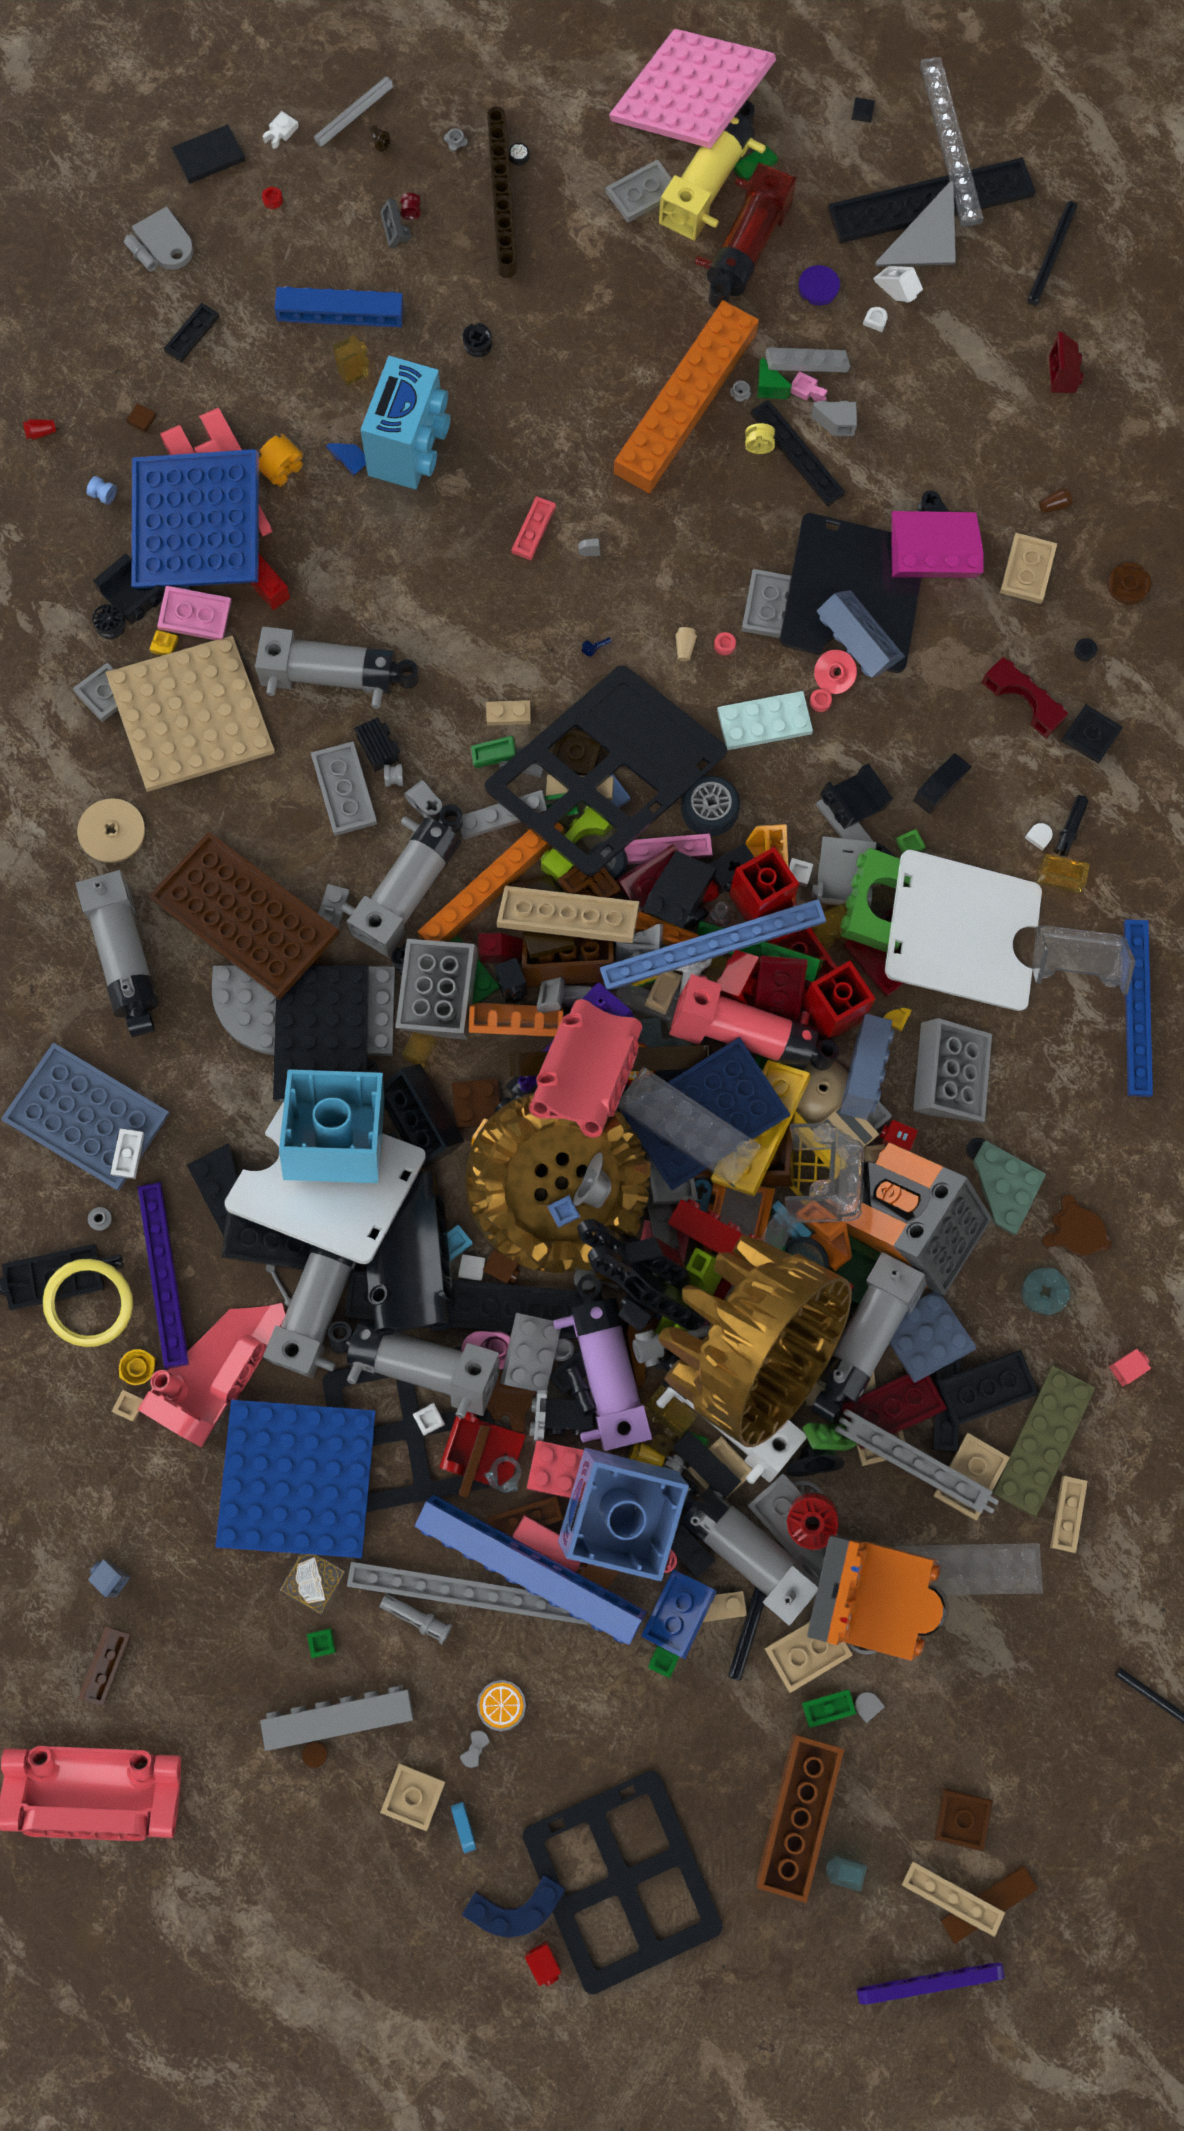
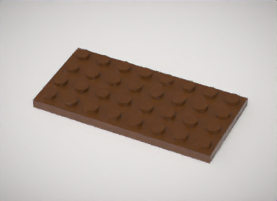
(244, 915)

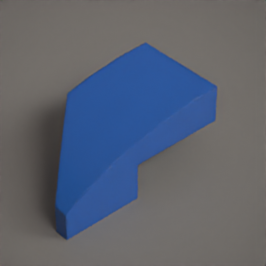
(349, 455)

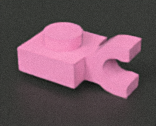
(806, 387)

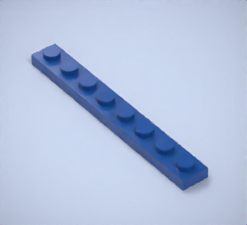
(1138, 1012)

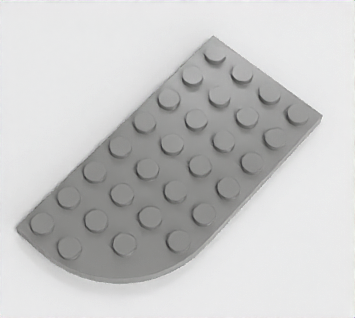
(249, 1009)

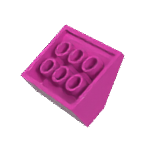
(936, 544)

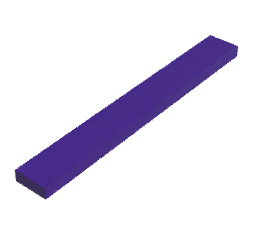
(163, 1276)

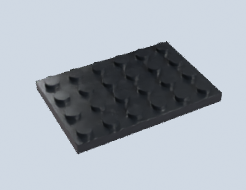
(322, 1024)

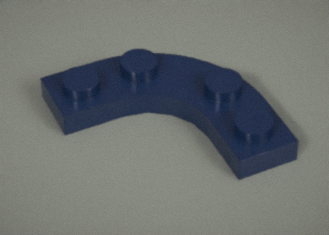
(519, 1920)

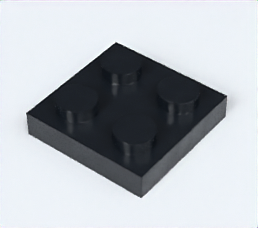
(1092, 734)

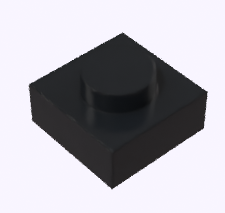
(863, 110)

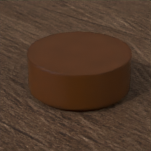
(314, 1754)

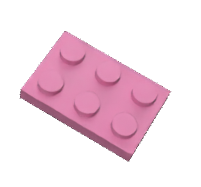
(194, 613)

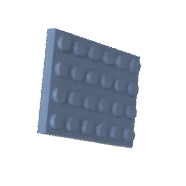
(80, 1113)

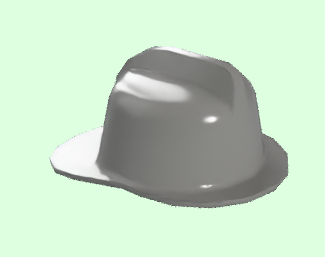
(595, 1184)

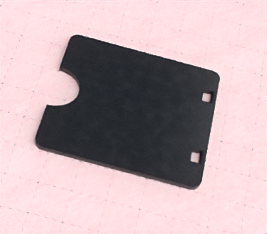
(841, 561)

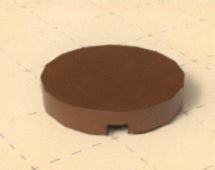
(1129, 583)

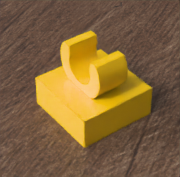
(163, 643)

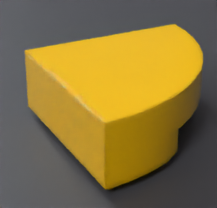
(898, 1017)

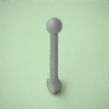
(271, 1269)

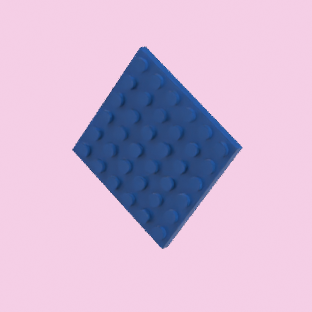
(195, 519)
(296, 1479)

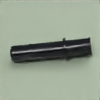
(1068, 834)

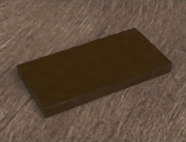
(543, 943)

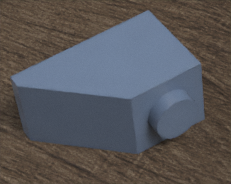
(108, 1578)

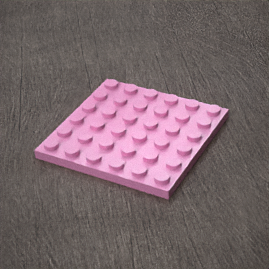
(692, 87)

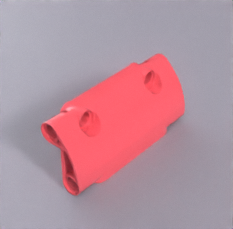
(89, 1793)

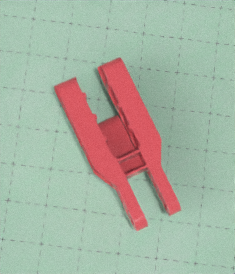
(220, 440)

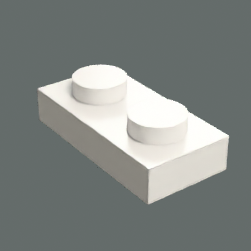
(127, 1153)

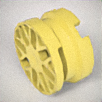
(759, 438)

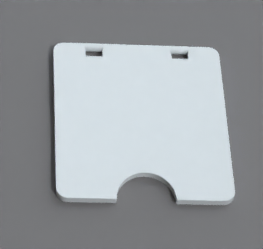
(961, 930)
(328, 1213)

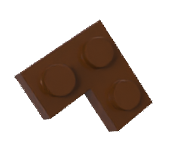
(601, 883)

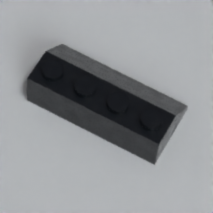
(420, 1114)

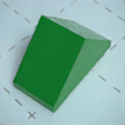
(771, 383)

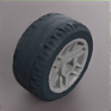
(715, 818)

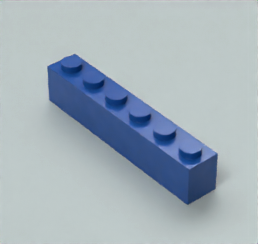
(339, 307)

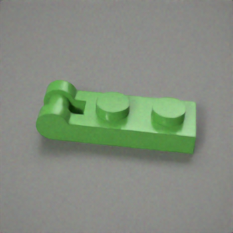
(824, 1437)

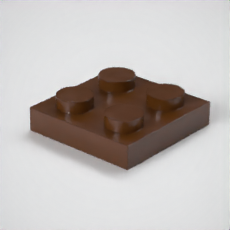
(474, 1101)

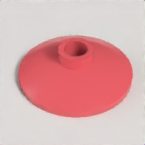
(826, 667)

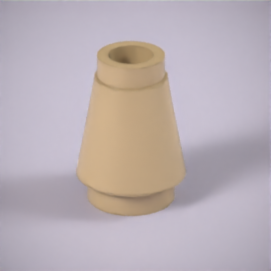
(685, 643)

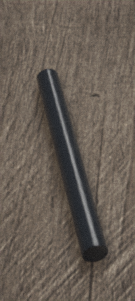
(1150, 1694)

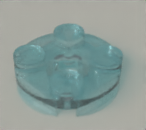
(1041, 1304)

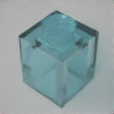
(846, 1872)

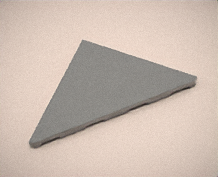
(928, 238)

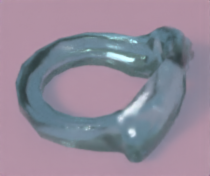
(507, 1486)

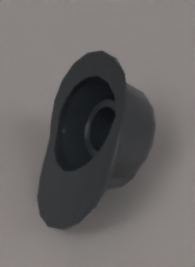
(814, 1462)

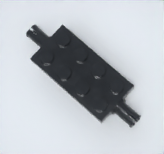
(26, 1279)

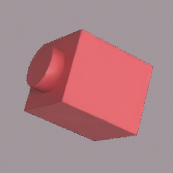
(1130, 1367)

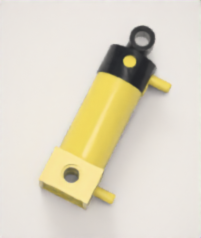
(688, 198)

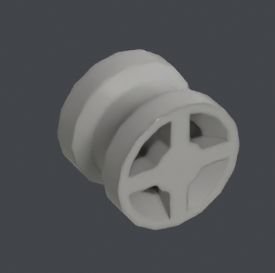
(393, 775)

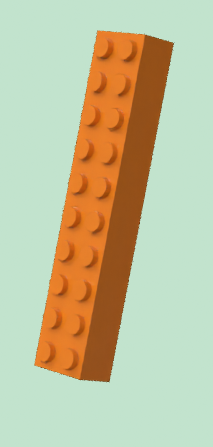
(685, 397)

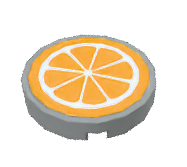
(501, 1705)

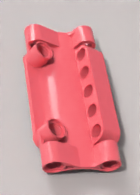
(586, 1067)

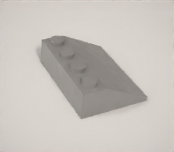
(437, 988)
(952, 1071)

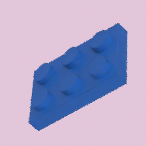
(679, 1614)

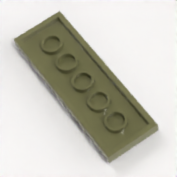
(1043, 1441)

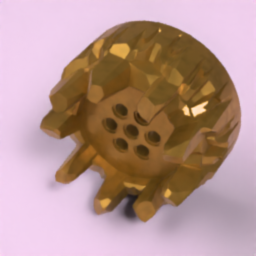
(503, 1184)
(762, 1340)

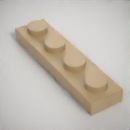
(953, 1899)

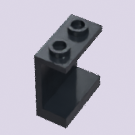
(116, 588)
(856, 797)

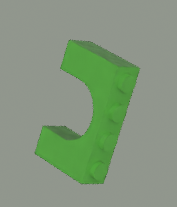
(860, 922)

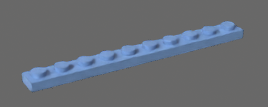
(712, 945)

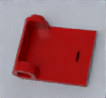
(500, 1443)

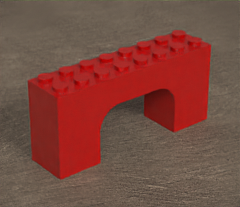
(839, 994)

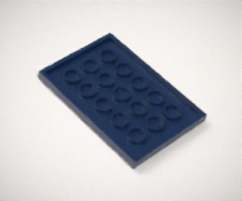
(730, 1088)

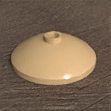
(818, 1105)

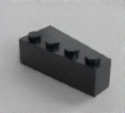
(215, 1178)

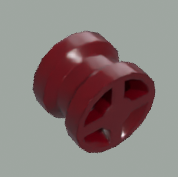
(410, 206)

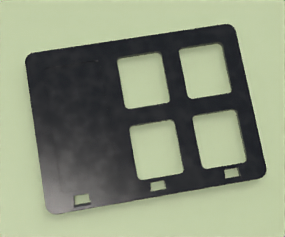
(639, 732)

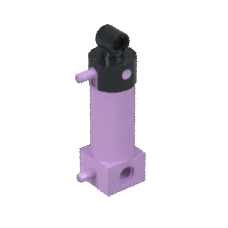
(607, 1369)

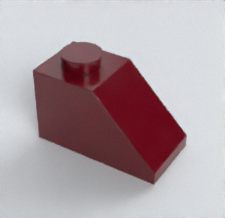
(499, 948)

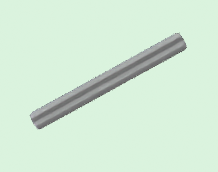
(353, 111)

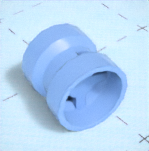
(99, 489)

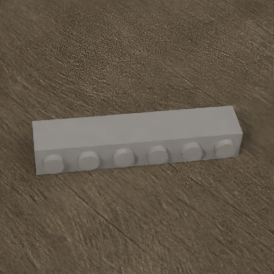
(336, 1719)

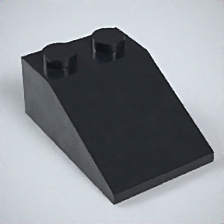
(680, 890)

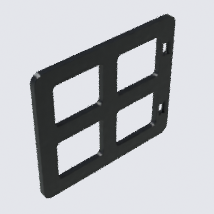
(405, 1430)
(623, 1882)

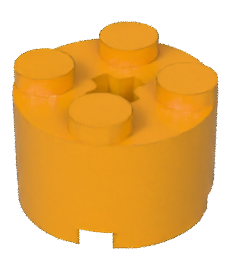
(279, 459)

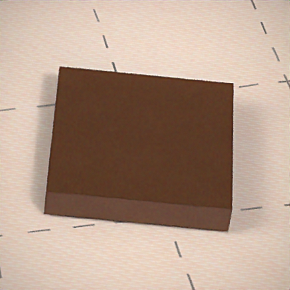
(963, 1819)

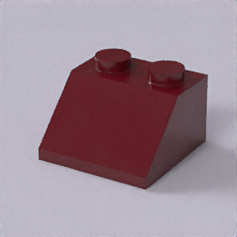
(1065, 365)

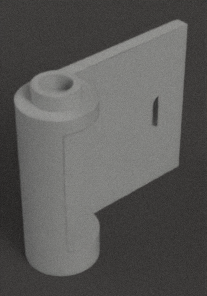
(837, 869)

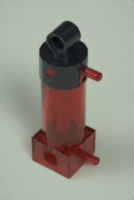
(765, 206)

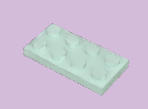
(764, 720)

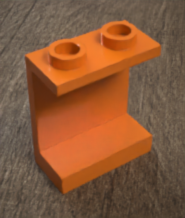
(835, 1241)

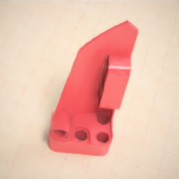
(215, 1374)

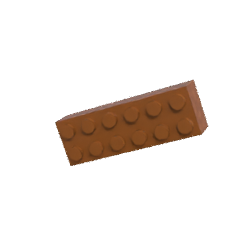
(799, 1818)

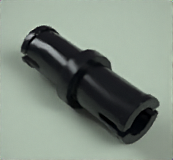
(580, 1391)

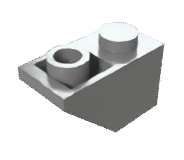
(836, 417)

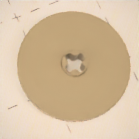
(108, 846)

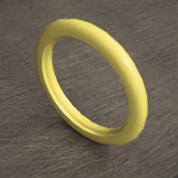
(85, 1265)

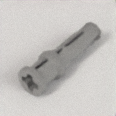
(426, 1623)

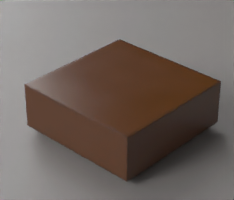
(141, 417)

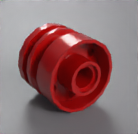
(810, 1535)

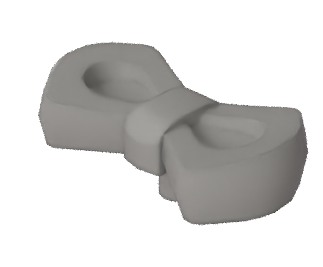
(471, 1757)

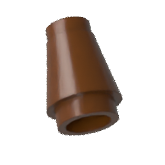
(1057, 501)

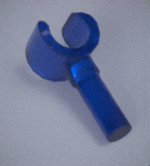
(589, 648)

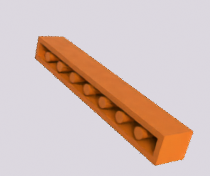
(486, 888)

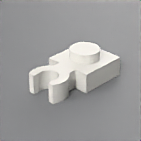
(281, 127)

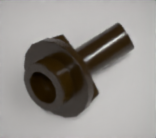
(381, 138)

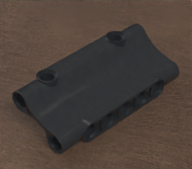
(413, 1264)

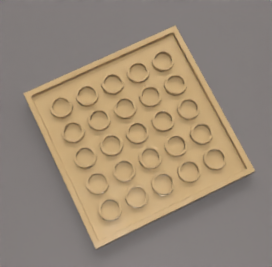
(189, 713)

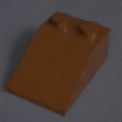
(783, 1163)

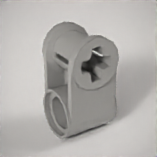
(423, 800)

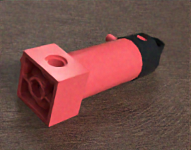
(706, 1013)

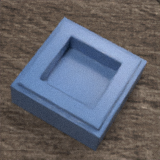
(563, 1211)

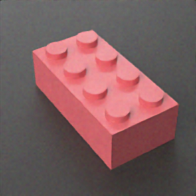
(554, 1469)

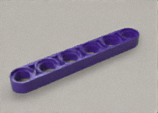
(930, 1983)

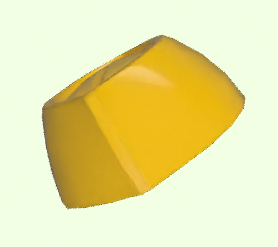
(137, 1367)

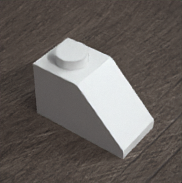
(899, 282)

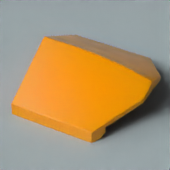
(766, 837)

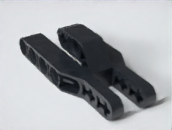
(644, 1269)

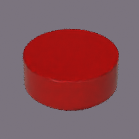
(272, 198)

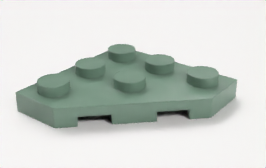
(1006, 1185)

